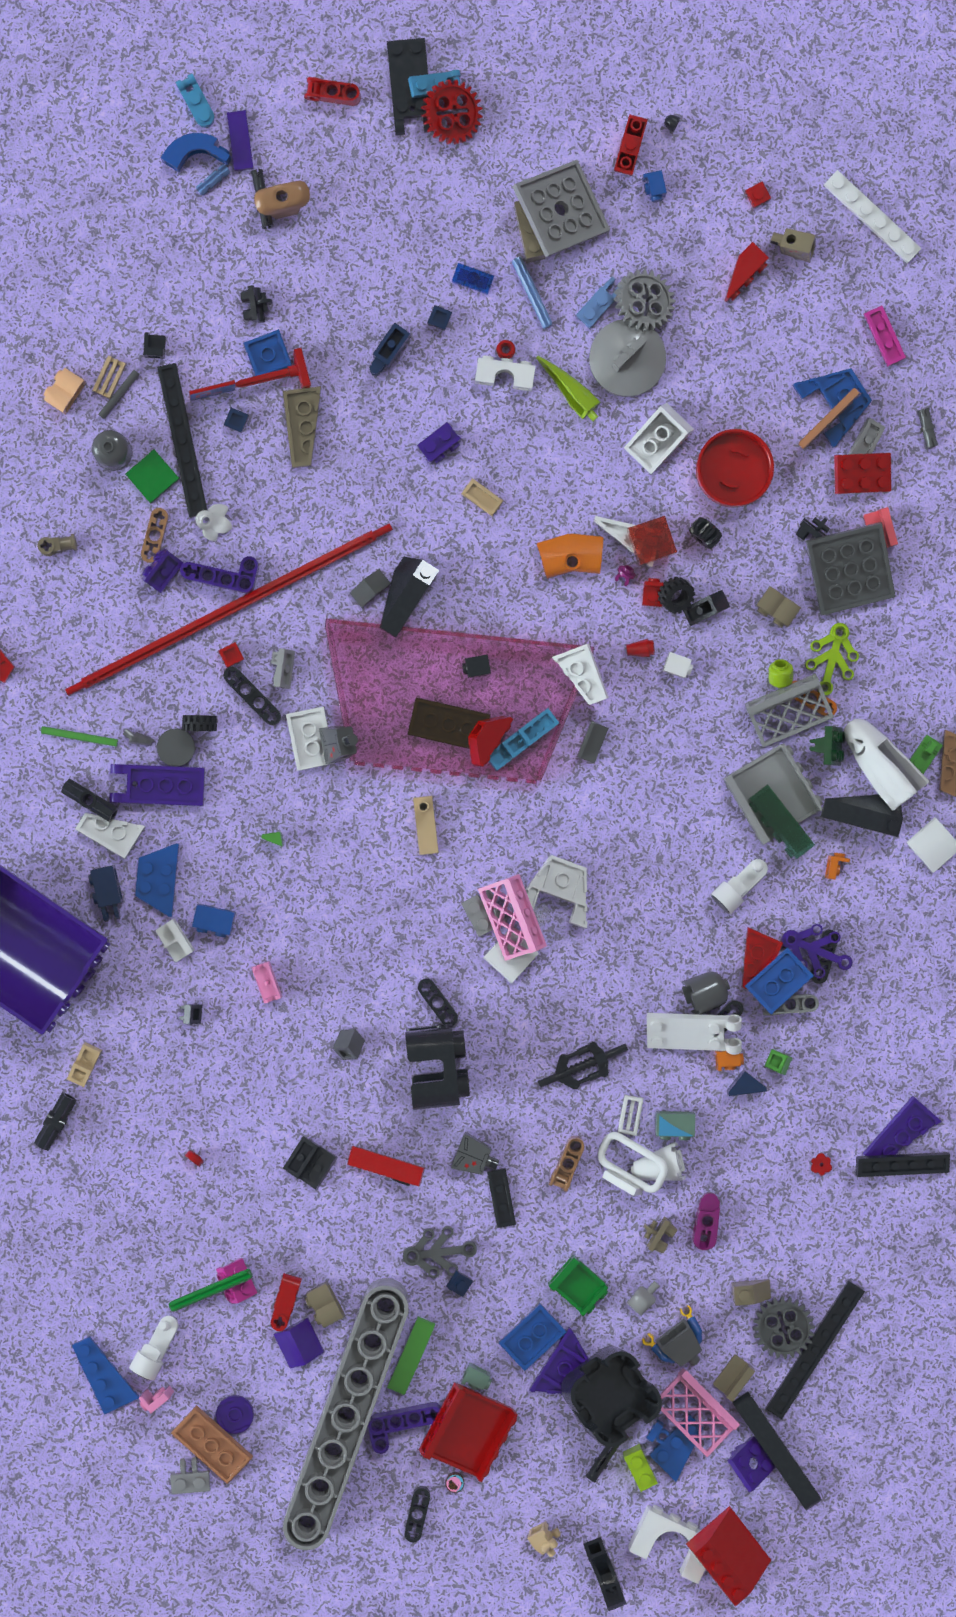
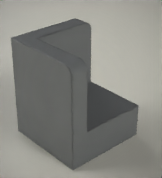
(348, 1044)

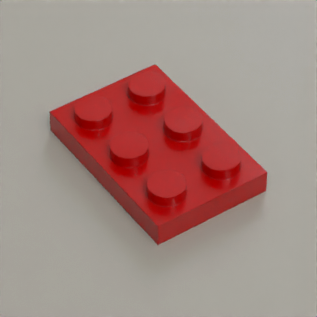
(862, 473)

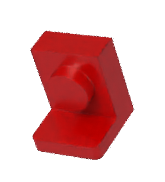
(650, 592)

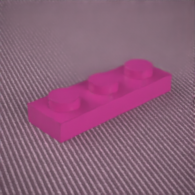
(884, 336)

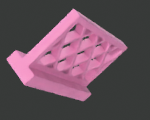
(522, 913)
(710, 1404)

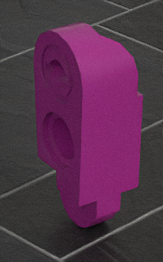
(708, 1206)

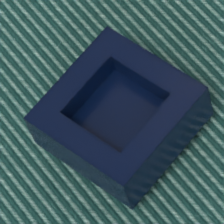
(439, 317)
(236, 420)
(459, 1283)

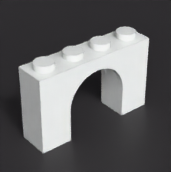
(655, 1523)

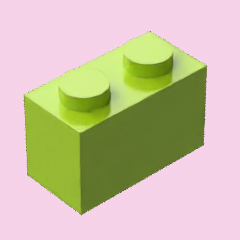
(640, 1467)

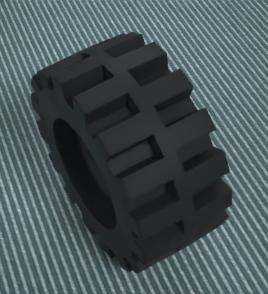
(670, 589)
(199, 723)

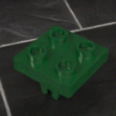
(830, 745)

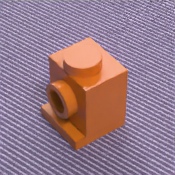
(728, 1060)

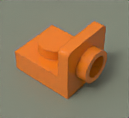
(833, 868)

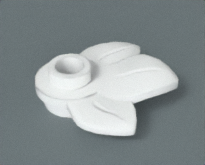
(217, 522)

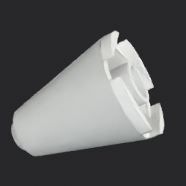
(649, 1170)

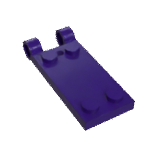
(161, 785)

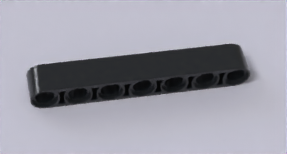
(777, 1451)

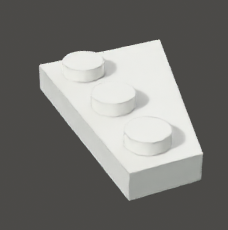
(583, 672)
(113, 835)

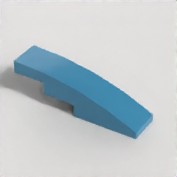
(522, 739)

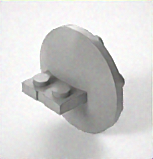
(627, 359)

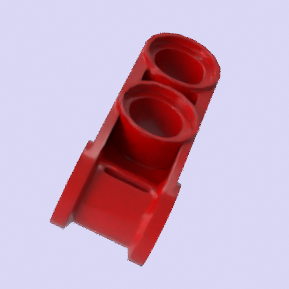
(319, 88)
(285, 1301)

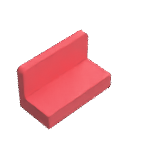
(884, 517)

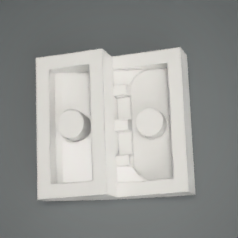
(933, 845)
(513, 967)

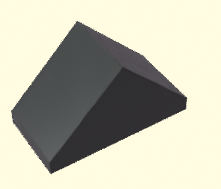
(370, 588)

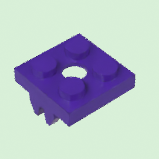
(740, 1462)

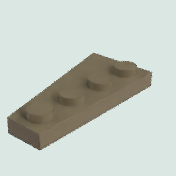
(301, 420)

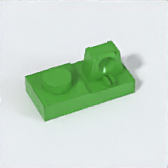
(925, 753)

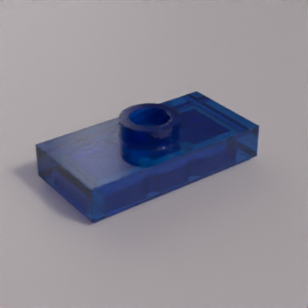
(473, 278)

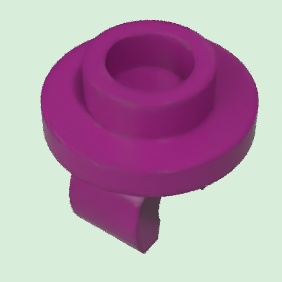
(627, 572)

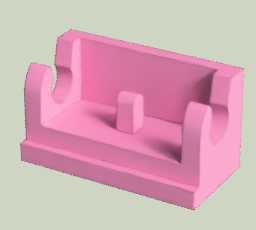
(267, 982)

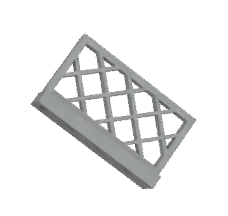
(781, 696)

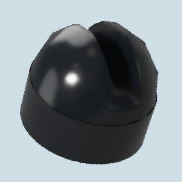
(671, 122)

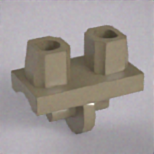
(664, 1227)

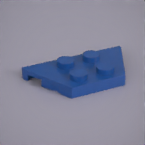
(158, 878)

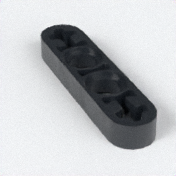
(249, 698)

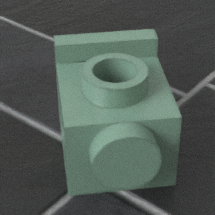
(476, 1377)

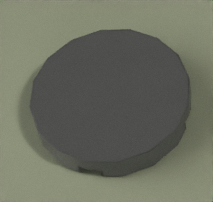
(175, 747)

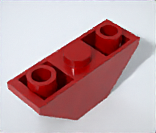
(630, 145)
(487, 737)

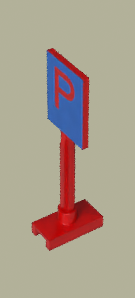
(298, 369)

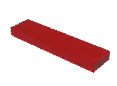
(386, 1166)

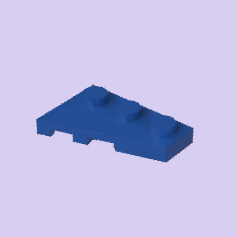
(675, 1450)

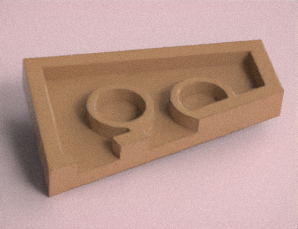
(948, 764)

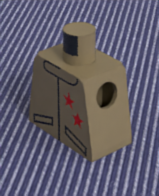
(803, 244)

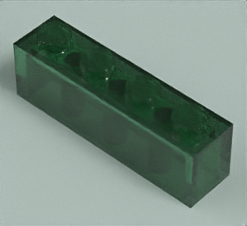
(781, 821)

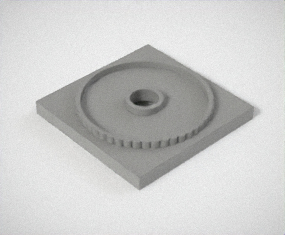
(569, 188)

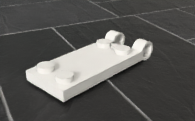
(693, 1032)

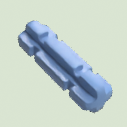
(213, 179)

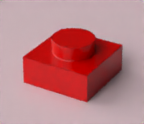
(757, 194)
(231, 654)

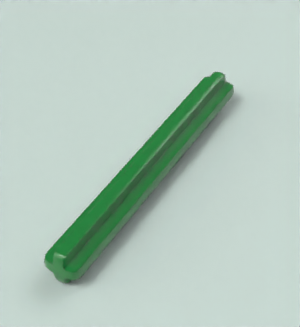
(210, 1290)

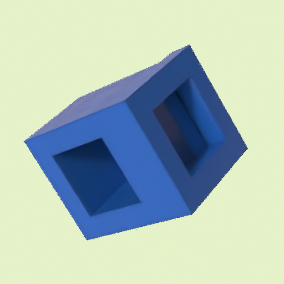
(655, 185)

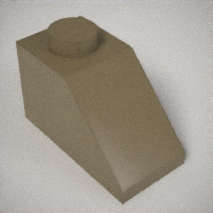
(751, 1292)

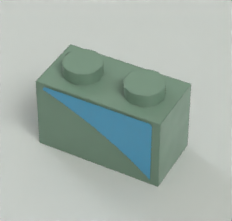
(675, 1124)

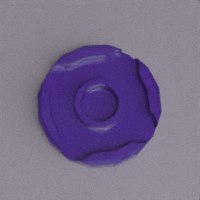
(235, 1414)

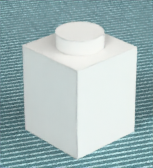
(678, 665)

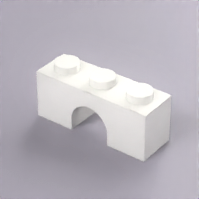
(521, 372)

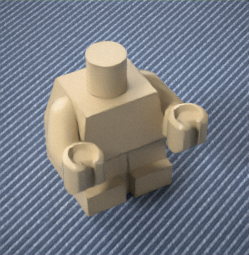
(543, 1540)

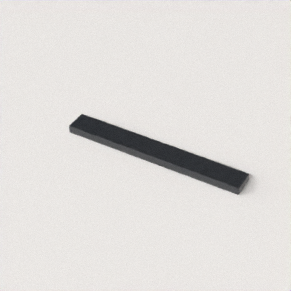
(182, 439)
(815, 1351)

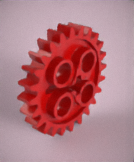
(455, 130)

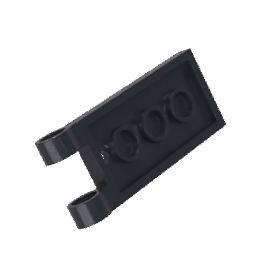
(406, 60)

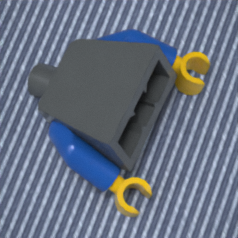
(680, 1342)

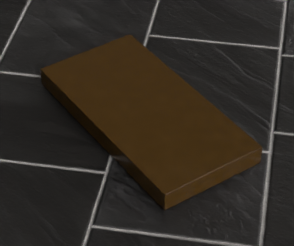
(443, 722)

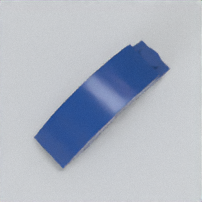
(191, 144)

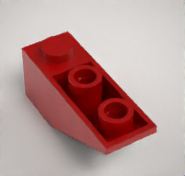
(747, 264)

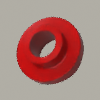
(505, 343)

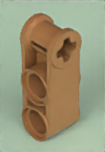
(564, 1173)

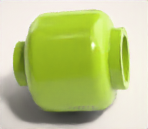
(780, 673)

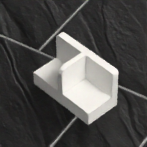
(174, 940)

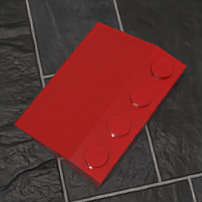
(730, 1555)

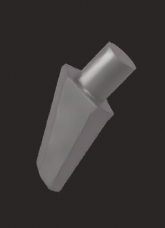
(137, 738)

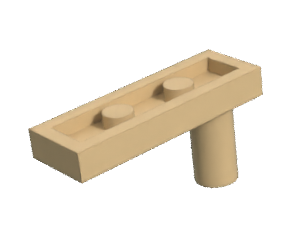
(425, 825)

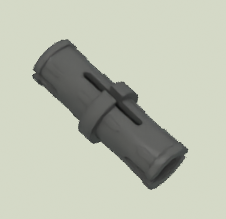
(927, 428)

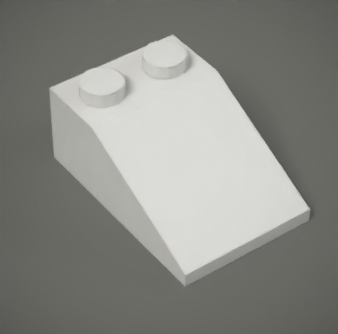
(658, 438)

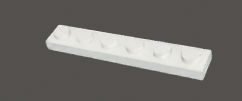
(872, 216)

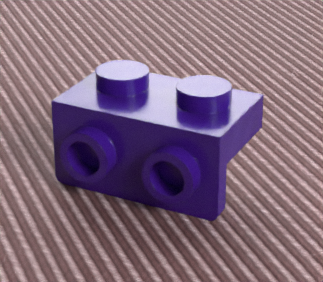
(161, 570)

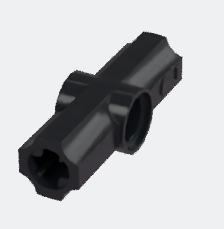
(99, 806)
(55, 1121)

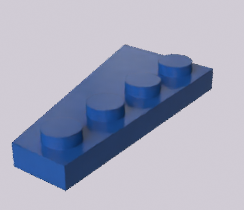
(107, 1383)

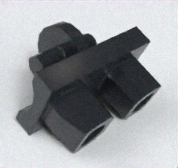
(258, 304)
(807, 527)

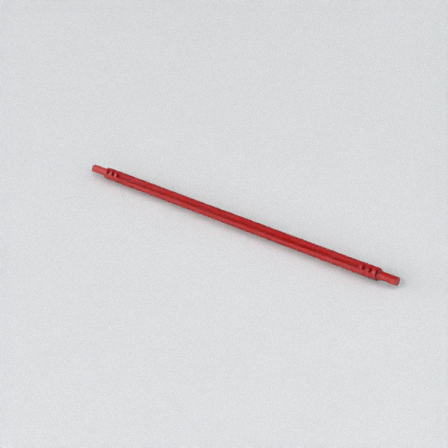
(228, 609)

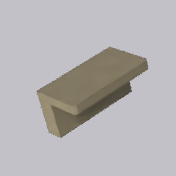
(734, 1377)

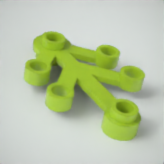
(833, 655)

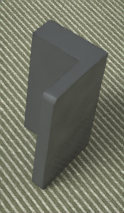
(592, 742)

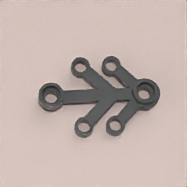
(436, 1252)

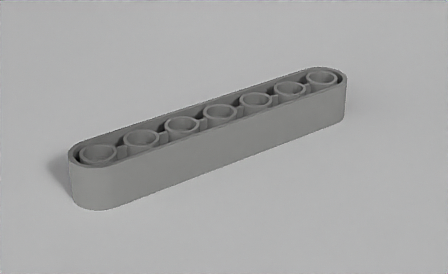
(346, 1432)

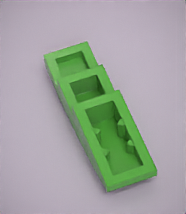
(411, 1355)

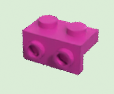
(239, 1292)

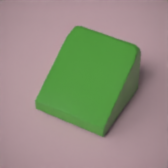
(275, 838)
(778, 1062)

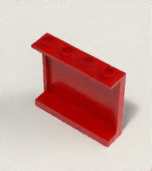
(468, 1431)

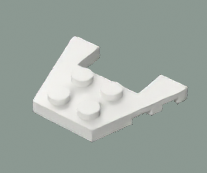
(563, 881)

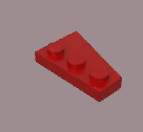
(759, 952)

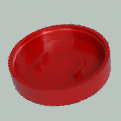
(734, 468)

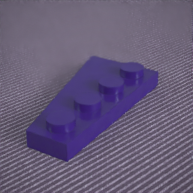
(906, 1126)

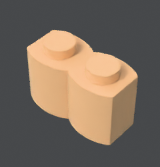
(64, 390)

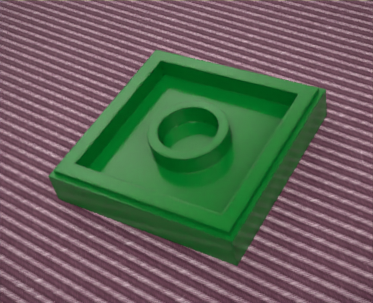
(152, 476)

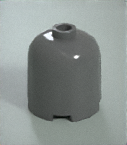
(112, 450)
(705, 992)

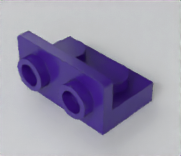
(439, 443)

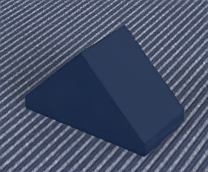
(745, 1084)

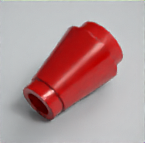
(641, 648)

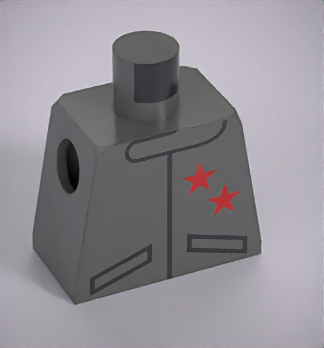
(338, 743)
(473, 1156)

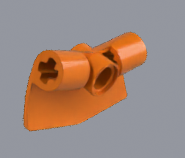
(583, 548)

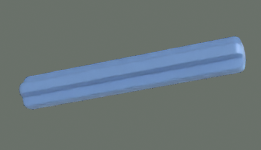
(532, 292)

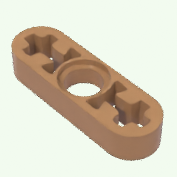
(145, 547)

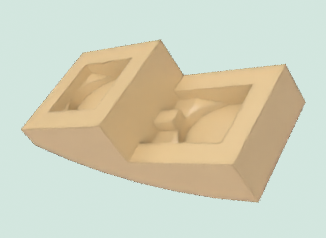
(84, 1064)

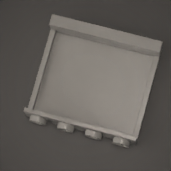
(784, 778)

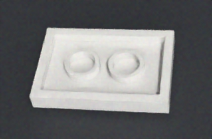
(306, 737)

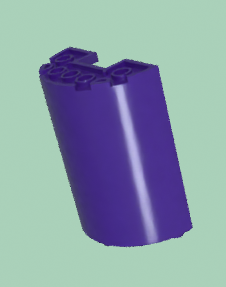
(42, 954)

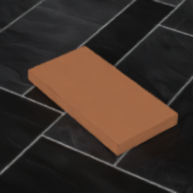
(830, 417)
(211, 1444)

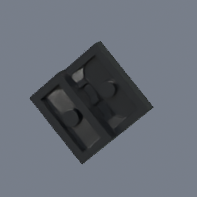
(310, 1162)

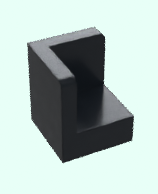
(154, 346)

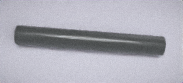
(118, 394)

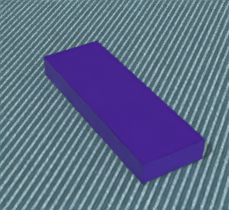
(240, 140)

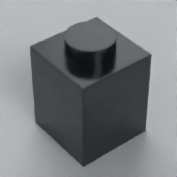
(476, 666)

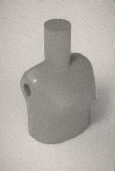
(643, 1298)

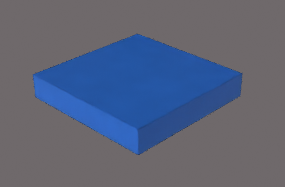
(267, 353)

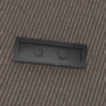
(501, 1197)

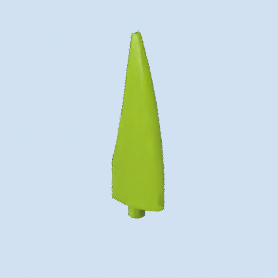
(577, 396)

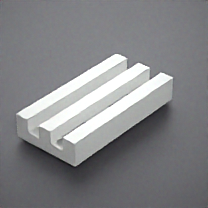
(623, 1111)

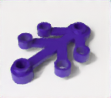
(814, 948)

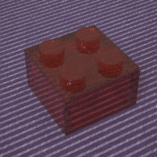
(651, 541)

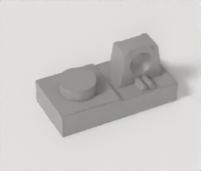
(284, 660)

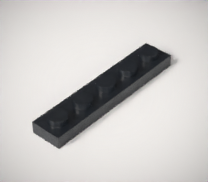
(902, 1164)

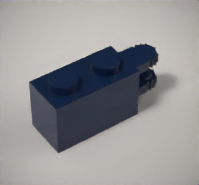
(389, 349)
(106, 890)

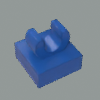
(655, 1431)

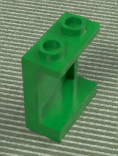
(579, 1285)

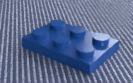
(779, 981)
(532, 1336)

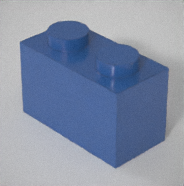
(213, 919)

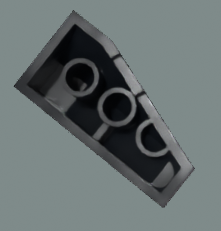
(407, 588)
(864, 812)

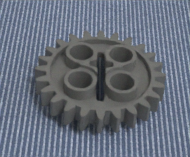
(799, 1322)

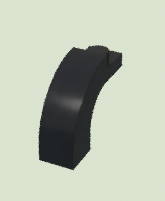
(605, 1573)

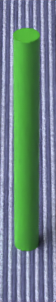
(79, 736)

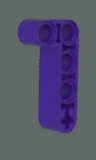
(218, 575)
(406, 1422)

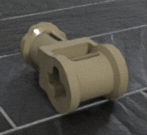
(58, 544)

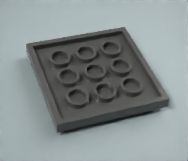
(850, 568)

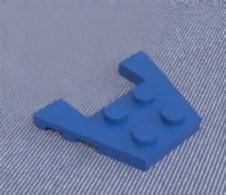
(834, 389)

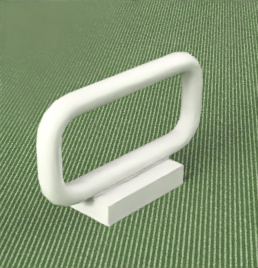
(621, 1177)

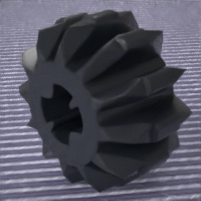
(705, 532)

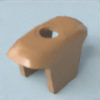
(267, 203)

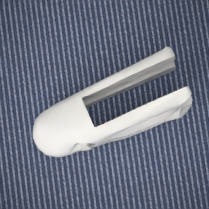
(883, 763)

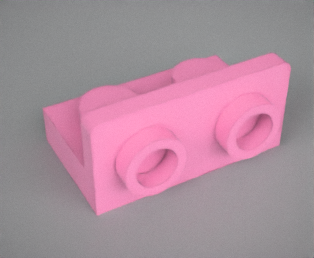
(152, 1402)

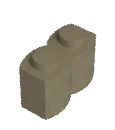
(778, 607)
(324, 1304)

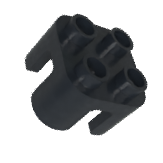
(443, 1087)
(610, 1395)

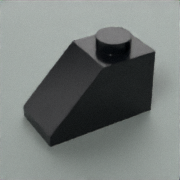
(706, 607)

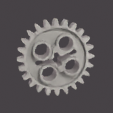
(628, 298)

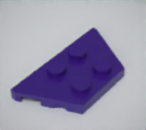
(563, 1359)

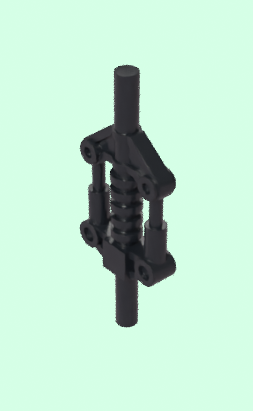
(600, 1058)

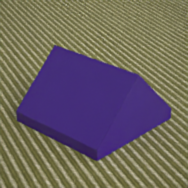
(299, 1343)

